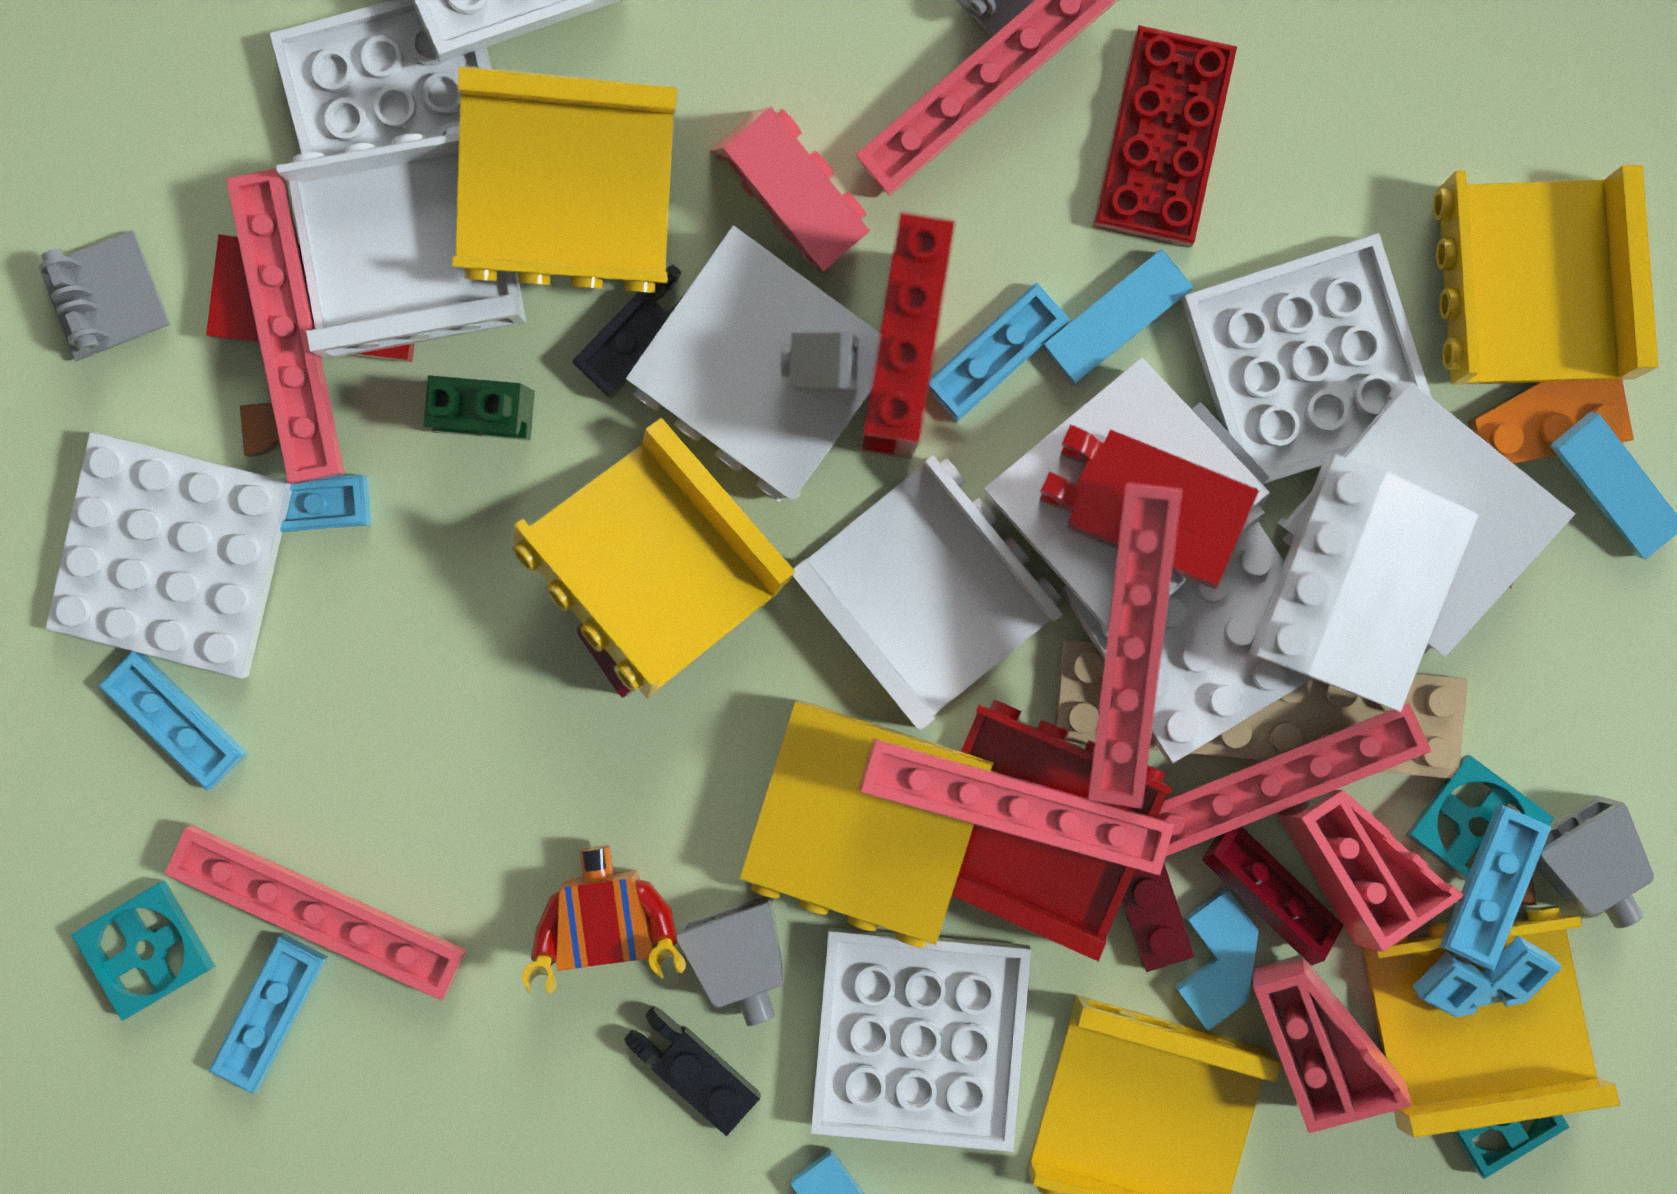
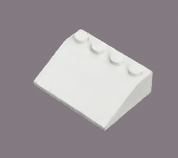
(1363, 582)

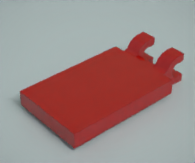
(1210, 507)

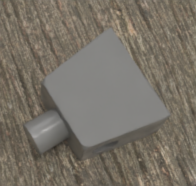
(1598, 861)
(737, 956)

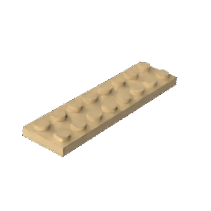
(1287, 723)

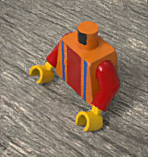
(602, 922)

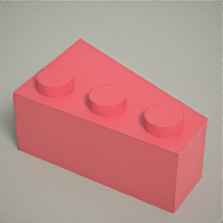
(793, 186)
(1364, 871)
(1324, 1050)

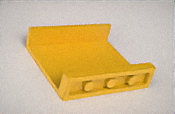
(563, 178)
(1546, 280)
(653, 560)
(848, 847)
(1491, 1063)
(1145, 1106)

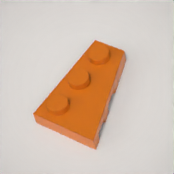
(1537, 417)

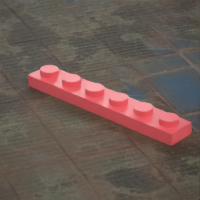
(976, 88)
(281, 320)
(1134, 644)
(1294, 777)
(1015, 806)
(315, 912)

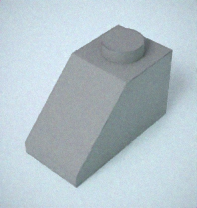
(821, 361)

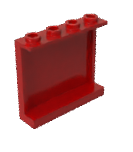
(908, 335)
(1031, 882)

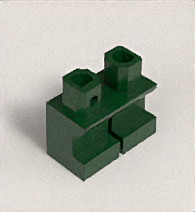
(479, 406)

